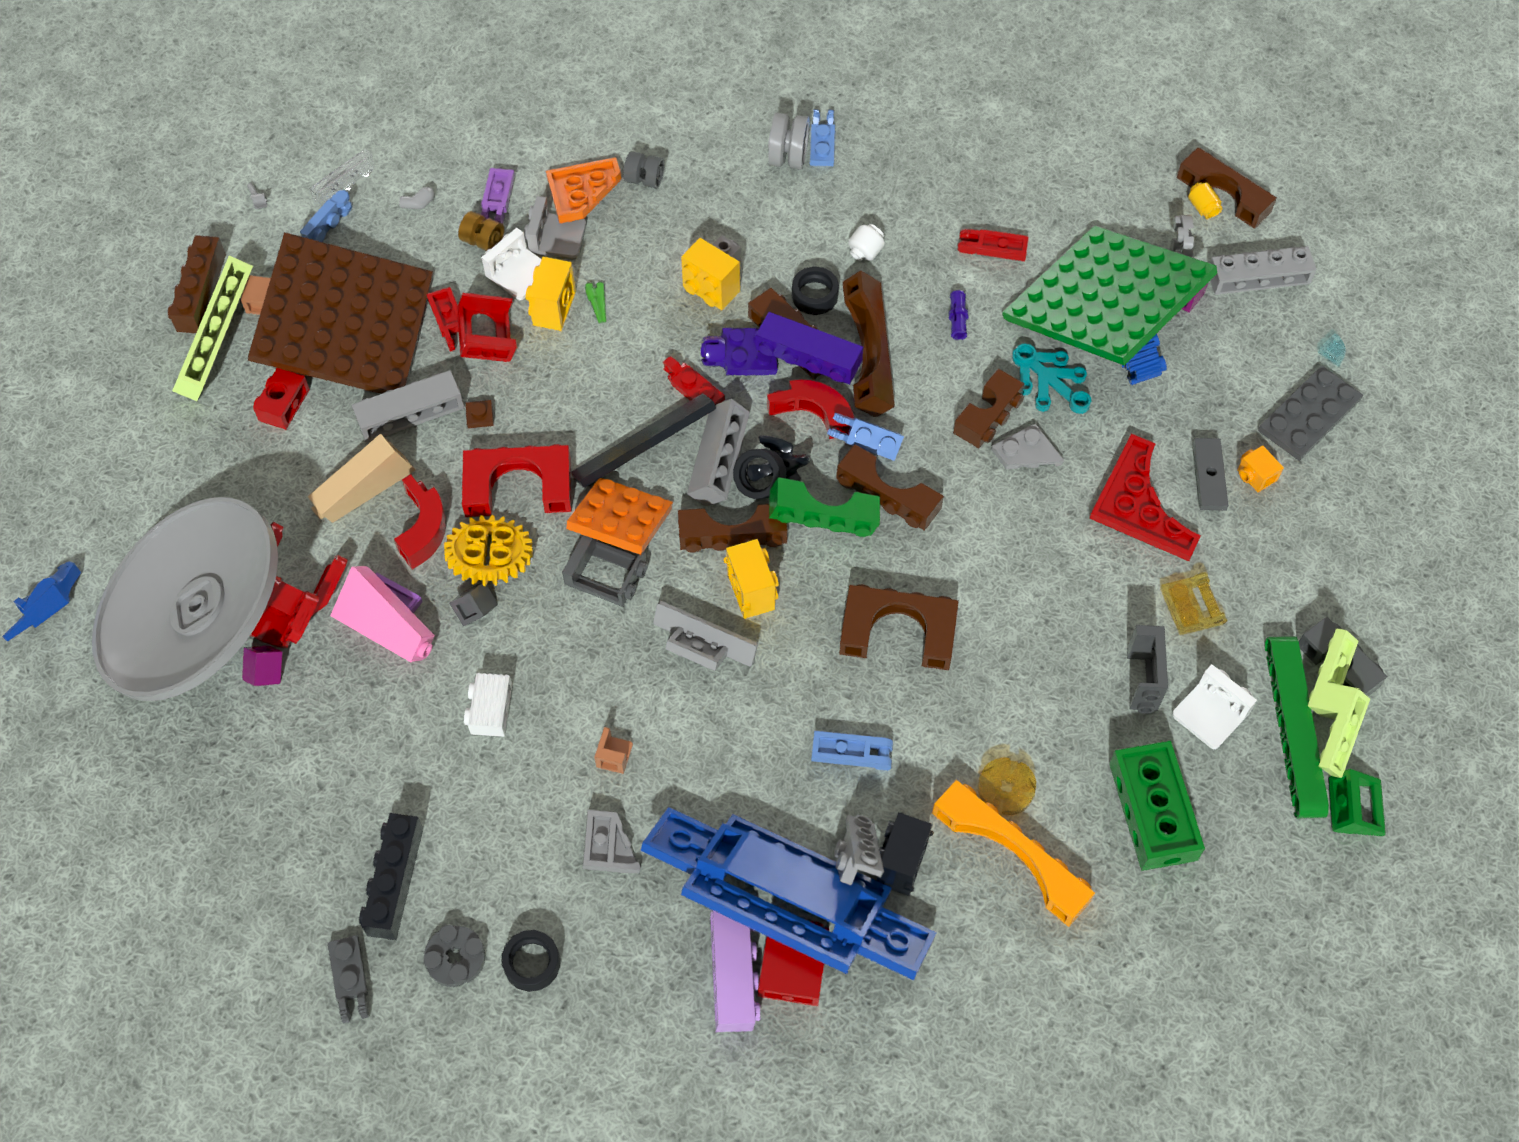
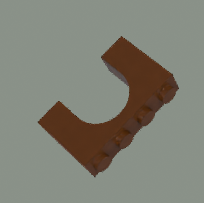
(934, 614)

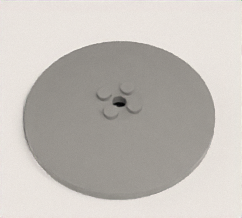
(149, 624)

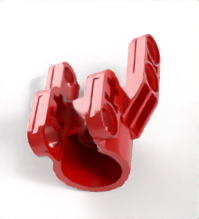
(291, 608)

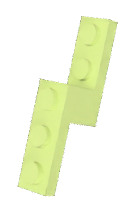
(1338, 702)

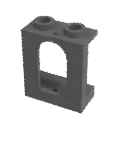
(591, 547)
(1149, 645)

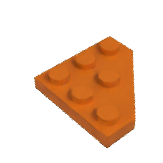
(581, 187)

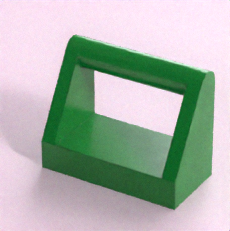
(1346, 804)

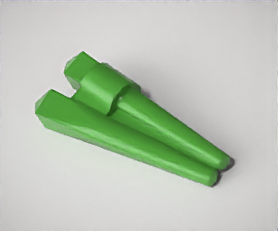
(597, 300)

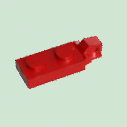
(690, 382)

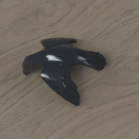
(785, 451)

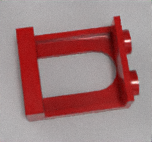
(485, 347)

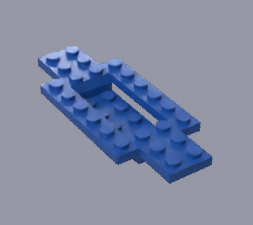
(796, 877)

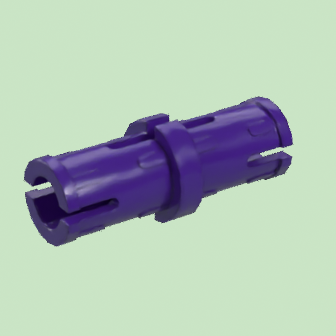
(958, 314)

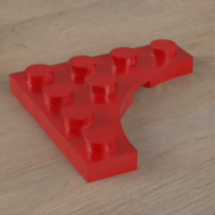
(1133, 507)

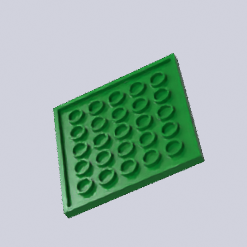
(1109, 294)

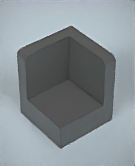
(473, 604)

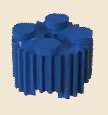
(1146, 363)

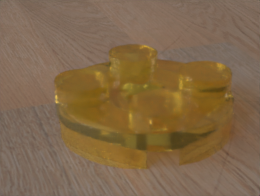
(1012, 772)

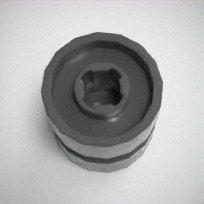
(637, 164)

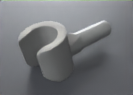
(259, 200)

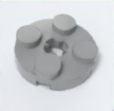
(1185, 241)

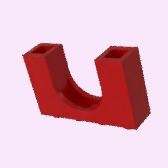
(486, 466)

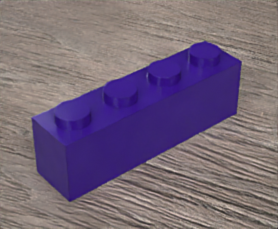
(809, 348)

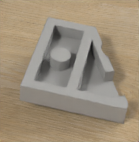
(1026, 449)
(607, 845)

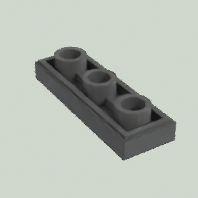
(1209, 461)

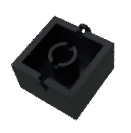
(903, 852)

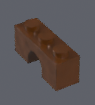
(979, 424)

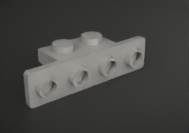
(701, 639)
(858, 850)

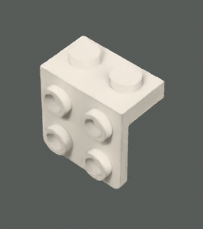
(511, 264)
(1214, 707)

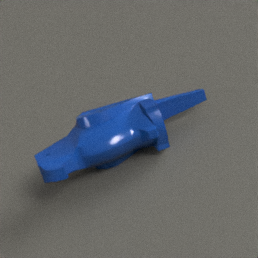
(45, 600)

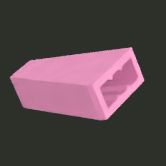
(381, 616)

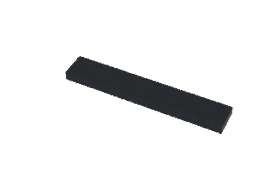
(643, 440)

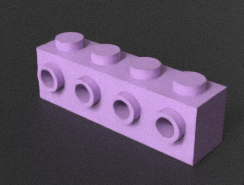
(733, 975)

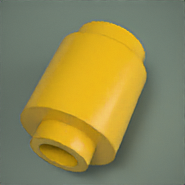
(1205, 200)

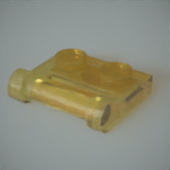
(1185, 607)

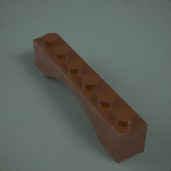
(874, 385)

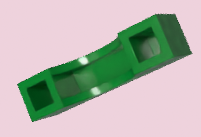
(794, 504)

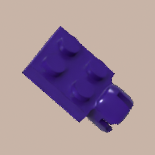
(737, 353)

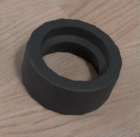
(811, 305)
(740, 473)
(520, 940)

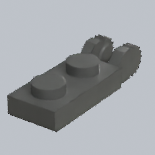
(348, 975)

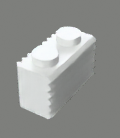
(489, 704)

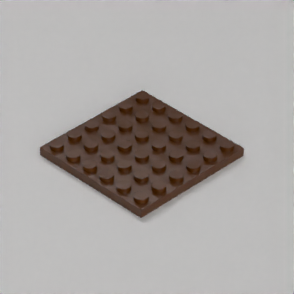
(340, 315)

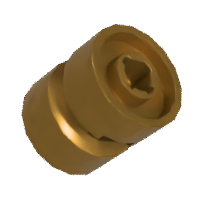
(480, 231)

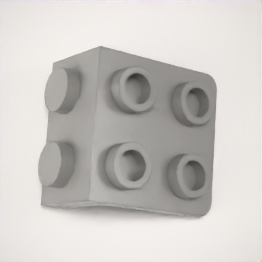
(549, 237)

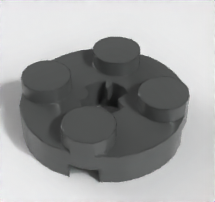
(437, 960)

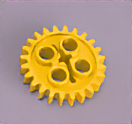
(468, 547)

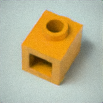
(1259, 468)

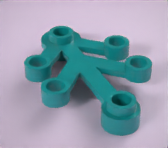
(1050, 376)

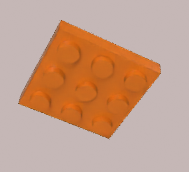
(619, 515)

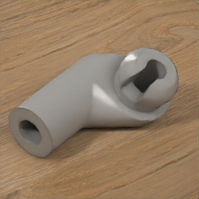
(419, 200)

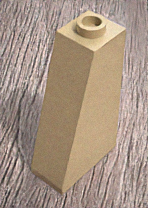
(360, 479)

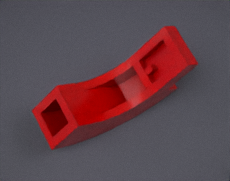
(811, 397)
(429, 530)

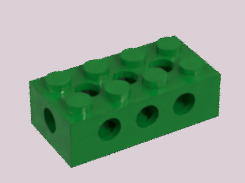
(1147, 821)

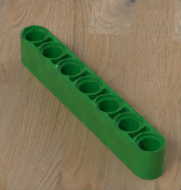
(1298, 730)

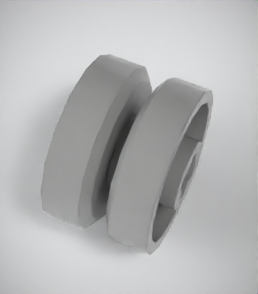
(785, 141)

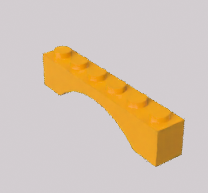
(1061, 890)

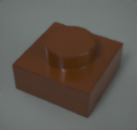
(479, 414)

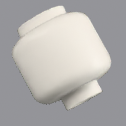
(866, 242)

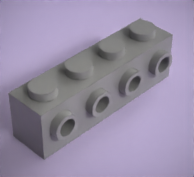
(1263, 270)
(408, 406)
(718, 453)

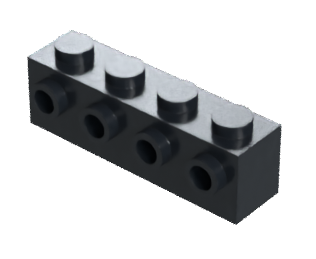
(392, 876)

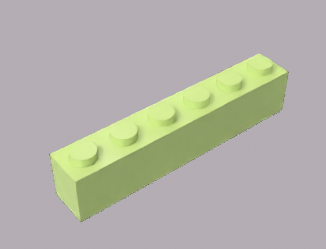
(212, 328)

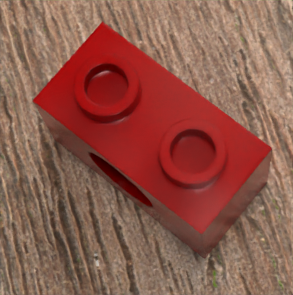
(281, 398)

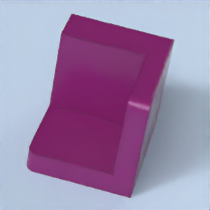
(262, 665)

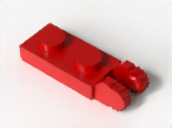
(993, 244)
(445, 313)

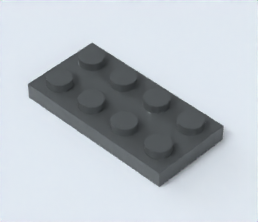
(1310, 412)

